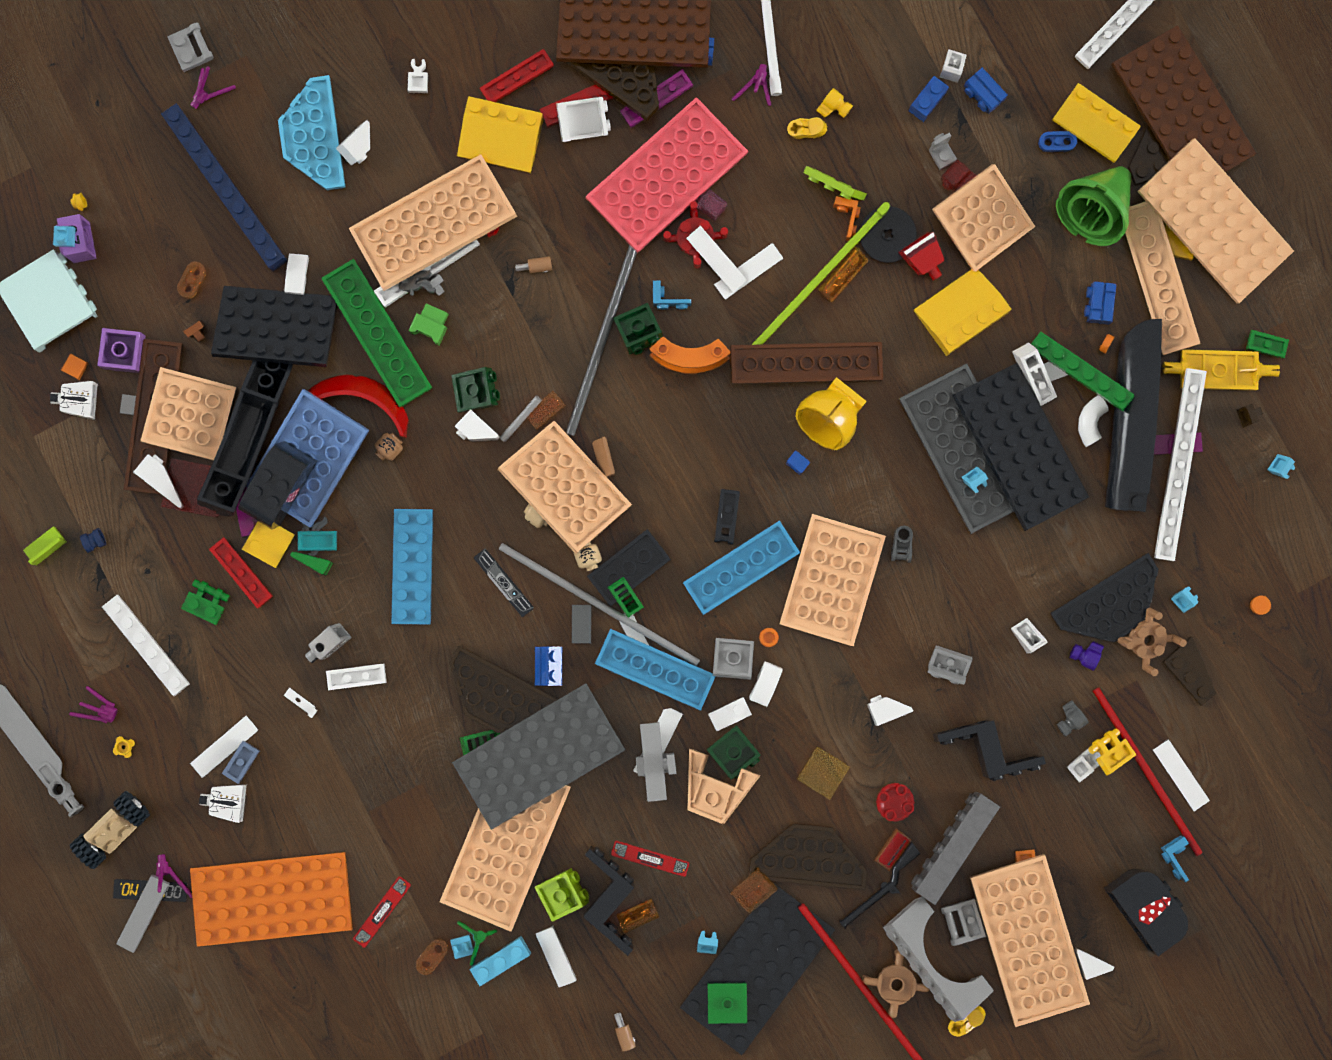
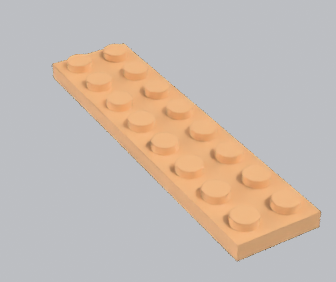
(1160, 278)

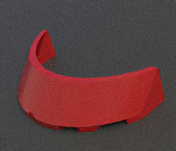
(366, 389)

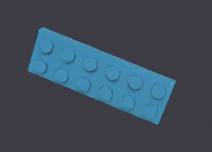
(412, 566)
(741, 567)
(655, 669)

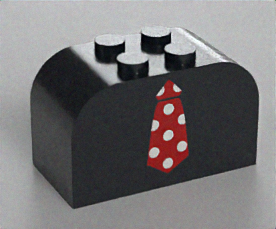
(276, 484)
(1149, 909)

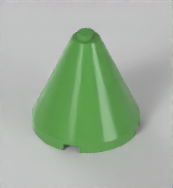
(1097, 206)

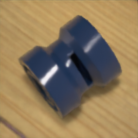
(93, 540)

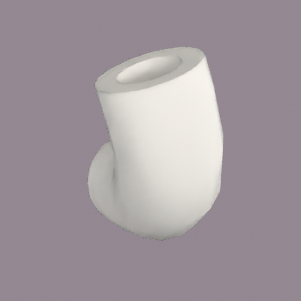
(1088, 420)

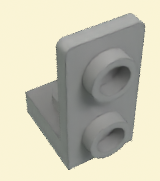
(941, 151)
(668, 762)

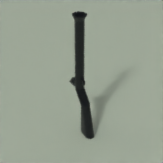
(908, 855)

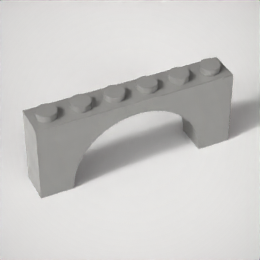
(907, 933)

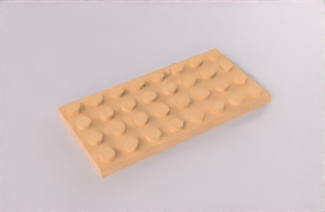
(1215, 221)
(432, 222)
(501, 862)
(1029, 940)

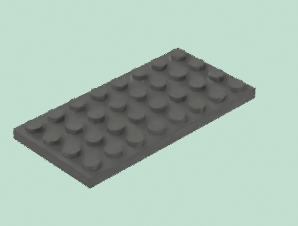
(955, 448)
(538, 756)

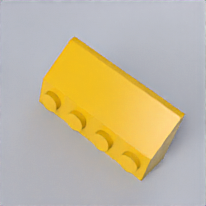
(1096, 123)

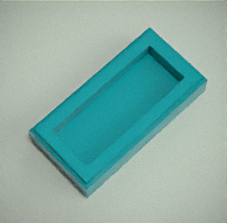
(317, 540)

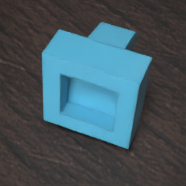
(64, 236)
(1281, 466)
(975, 478)
(1185, 599)
(707, 945)
(462, 946)

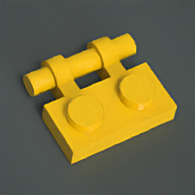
(1114, 757)

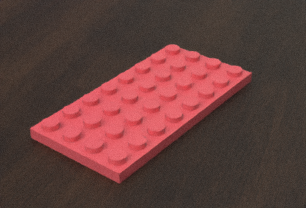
(666, 174)

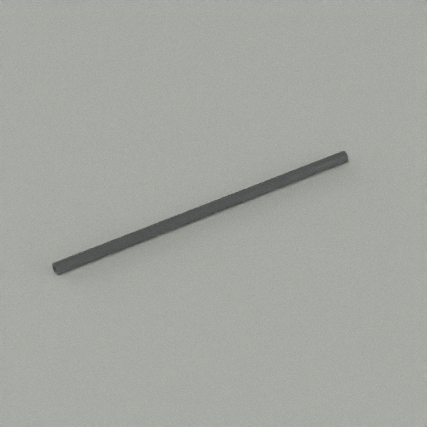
(601, 341)

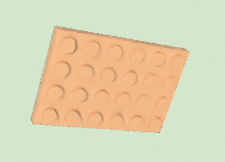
(564, 487)
(832, 580)

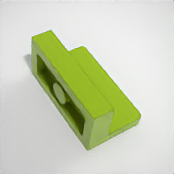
(44, 546)

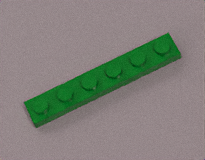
(1082, 372)

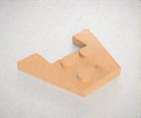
(711, 796)

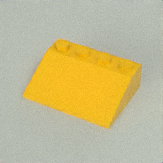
(500, 133)
(962, 310)

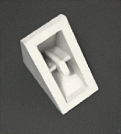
(953, 66)
(1028, 636)
(1090, 965)

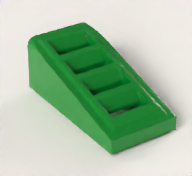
(320, 565)
(632, 608)
(463, 740)

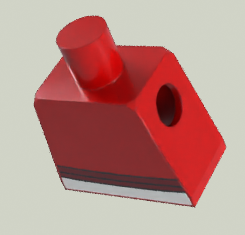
(924, 255)

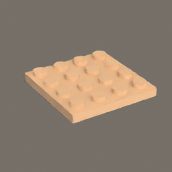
(983, 217)
(188, 414)

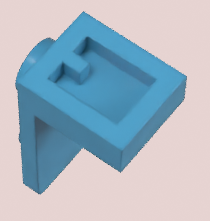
(662, 304)
(1175, 846)

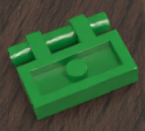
(203, 607)

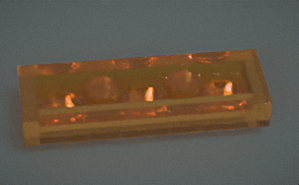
(843, 274)

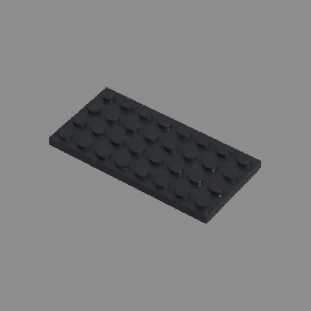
(1020, 446)
(768, 955)

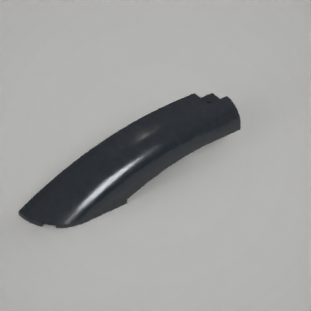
(1136, 426)
(244, 436)

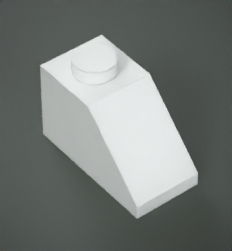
(356, 144)
(475, 429)
(886, 709)
(729, 714)

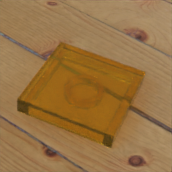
(823, 772)

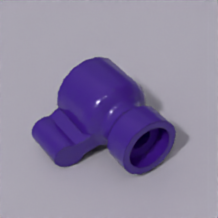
(1088, 658)

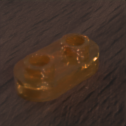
(189, 279)
(431, 956)

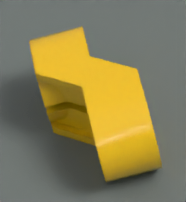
(807, 128)
(962, 1027)

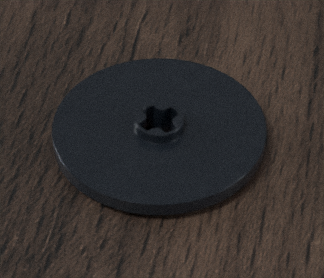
(902, 235)

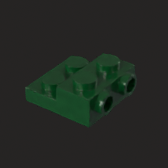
(638, 329)
(475, 389)
(734, 752)

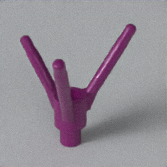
(759, 79)
(202, 95)
(164, 869)

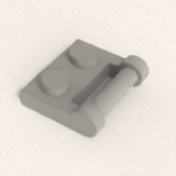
(184, 49)
(969, 920)

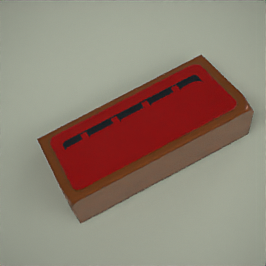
(892, 849)

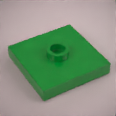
(727, 1003)

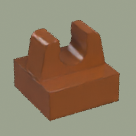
(195, 331)

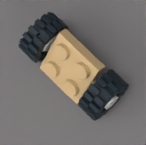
(110, 830)

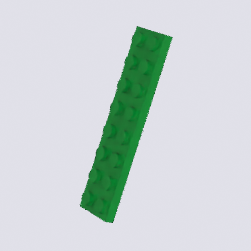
(376, 333)

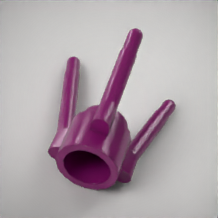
(106, 712)

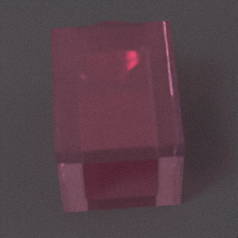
(711, 204)

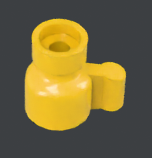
(832, 102)

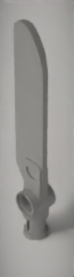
(35, 751)

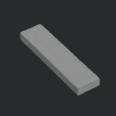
(653, 761)
(142, 914)

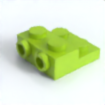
(562, 894)

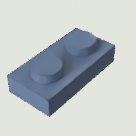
(240, 762)

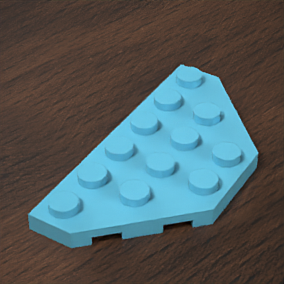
(311, 134)

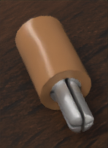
(536, 265)
(624, 1034)

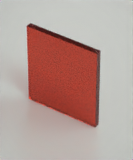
(188, 482)

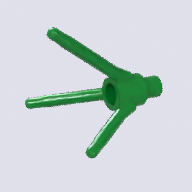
(478, 937)

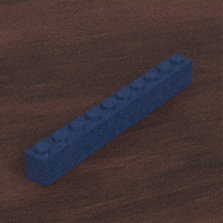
(224, 187)

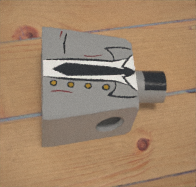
(327, 642)

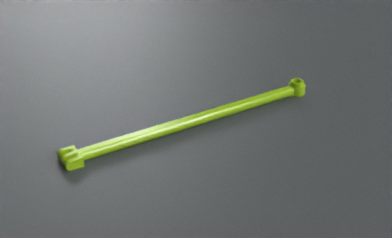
(882, 210)

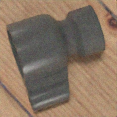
(1074, 720)

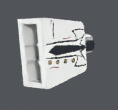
(77, 399)
(225, 802)

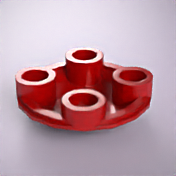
(895, 802)

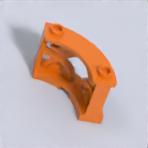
(689, 359)

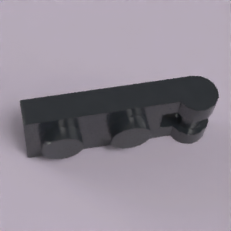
(727, 515)

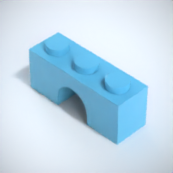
(500, 961)

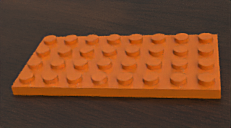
(271, 899)

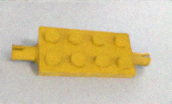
(1224, 368)

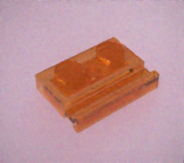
(754, 890)

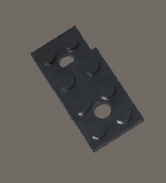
(989, 750)
(609, 900)

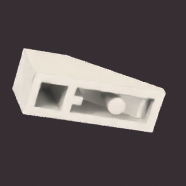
(1035, 373)
(156, 475)

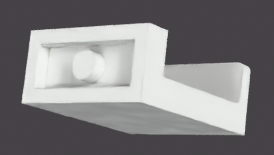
(583, 118)

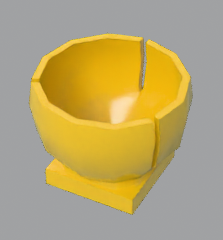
(830, 415)

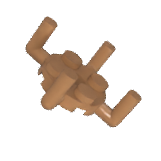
(1158, 640)
(885, 979)

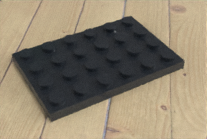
(274, 326)

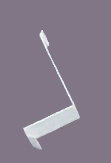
(304, 704)

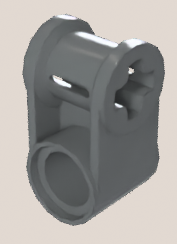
(902, 546)

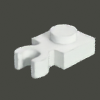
(418, 79)

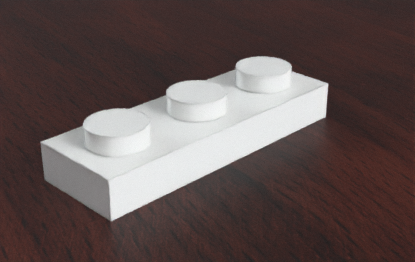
(356, 676)

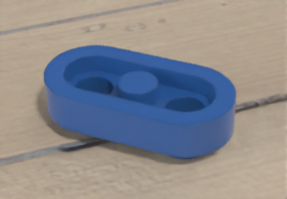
(1056, 139)

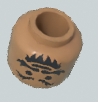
(388, 446)

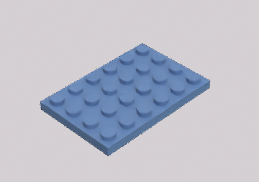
(326, 437)

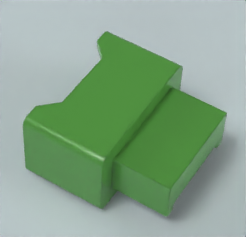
(430, 323)

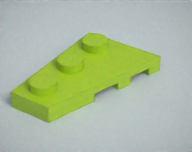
(832, 184)

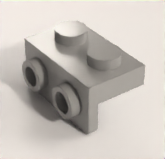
(949, 665)

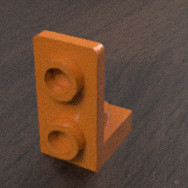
(844, 205)

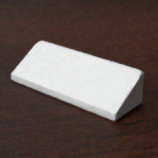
(556, 956)

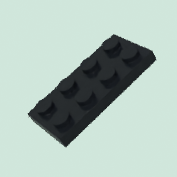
(633, 562)

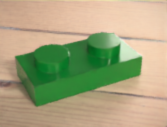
(1267, 344)

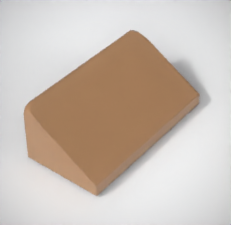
(603, 457)

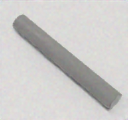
(519, 420)

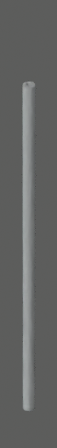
(599, 604)

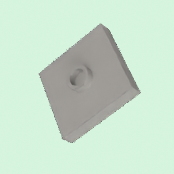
(733, 658)

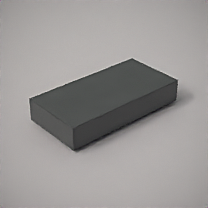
(581, 624)

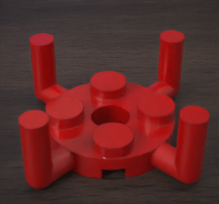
(688, 227)

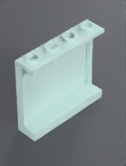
(46, 299)

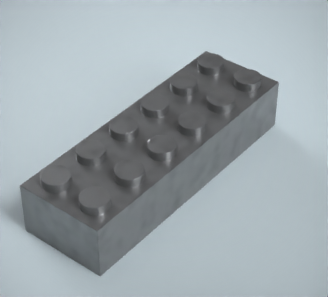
(955, 847)

